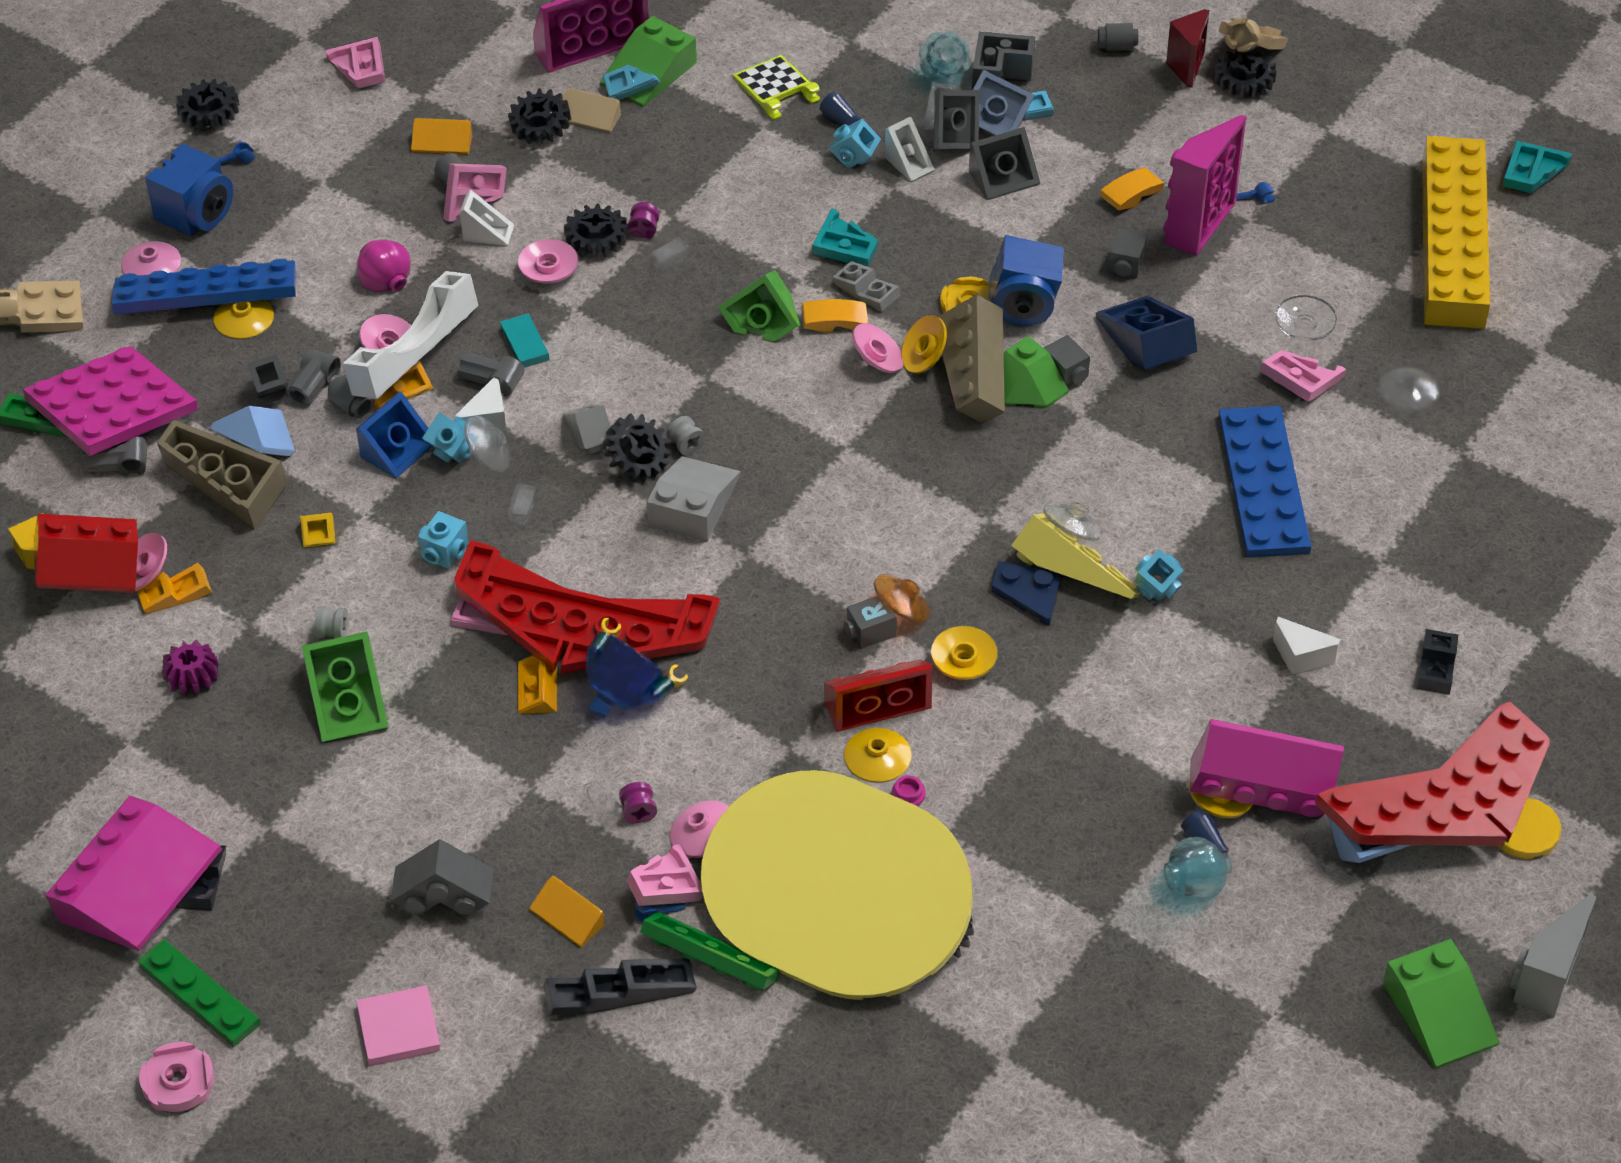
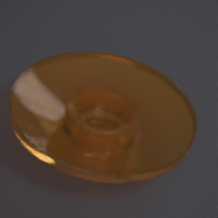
(902, 597)

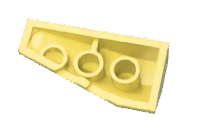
(1059, 552)

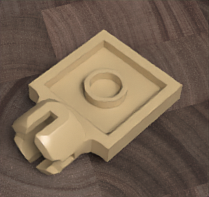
(1246, 35)
(42, 306)

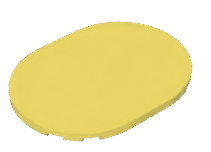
(837, 884)

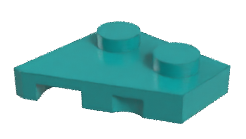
(1534, 166)
(844, 241)

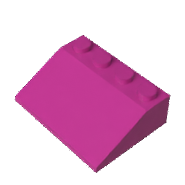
(584, 29)
(1203, 184)
(131, 874)

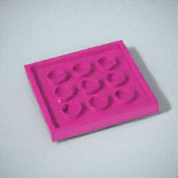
(110, 400)

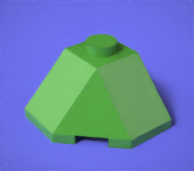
(762, 309)
(1031, 376)

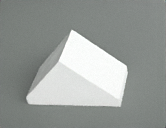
(906, 150)
(483, 223)
(486, 404)
(1304, 647)

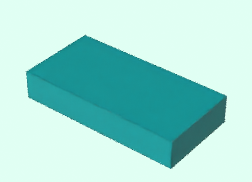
(524, 340)

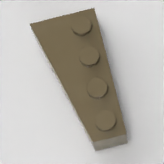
(975, 358)
(224, 471)

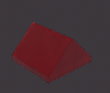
(1187, 45)

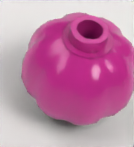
(383, 266)

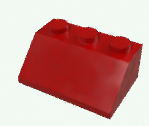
(85, 553)
(879, 694)

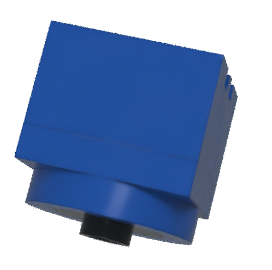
(189, 191)
(1026, 280)

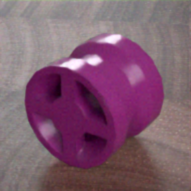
(643, 220)
(637, 802)

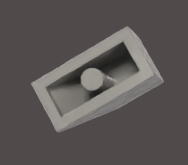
(588, 427)

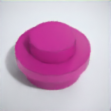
(909, 789)

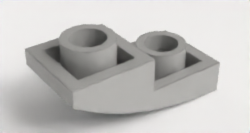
(863, 285)

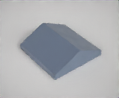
(1000, 104)

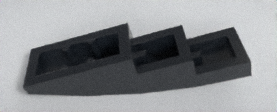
(614, 988)

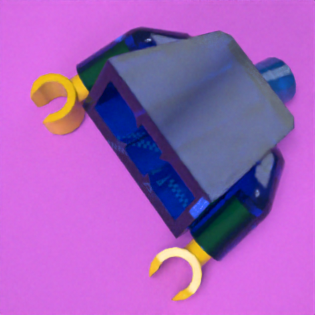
(624, 674)

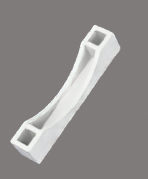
(445, 306)

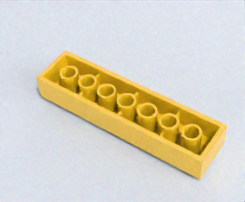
(1455, 232)

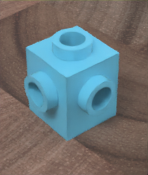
(854, 143)
(448, 438)
(443, 540)
(1158, 565)

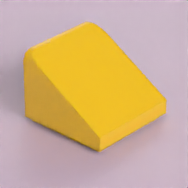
(317, 530)

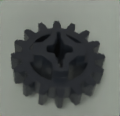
(1245, 73)
(207, 104)
(539, 116)
(596, 230)
(637, 447)

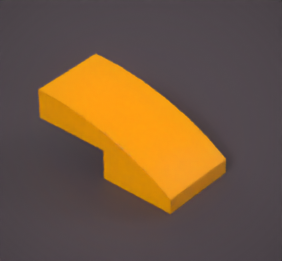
(1129, 188)
(828, 313)
(173, 591)

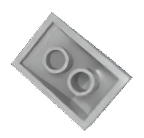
(691, 497)
(1548, 963)

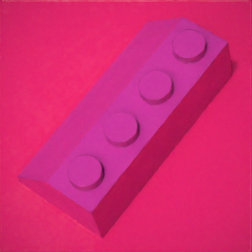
(1263, 767)

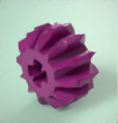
(190, 667)

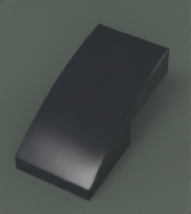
(1437, 661)
(203, 892)

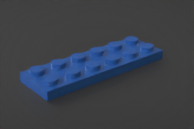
(204, 286)
(1264, 481)

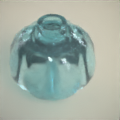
(956, 55)
(1197, 869)

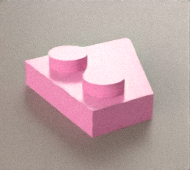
(359, 62)
(484, 180)
(1301, 374)
(665, 880)

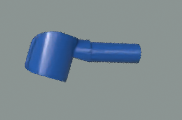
(241, 151)
(1262, 191)
(648, 910)

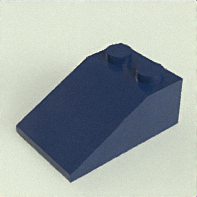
(1149, 331)

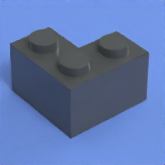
(1004, 56)
(442, 876)

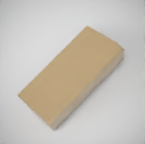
(592, 110)

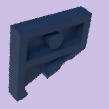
(1028, 588)

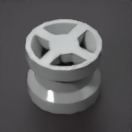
(685, 435)
(331, 622)

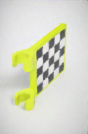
(774, 81)

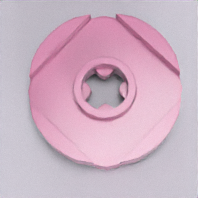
(180, 1095)

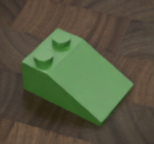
(659, 51)
(345, 686)
(1440, 1003)

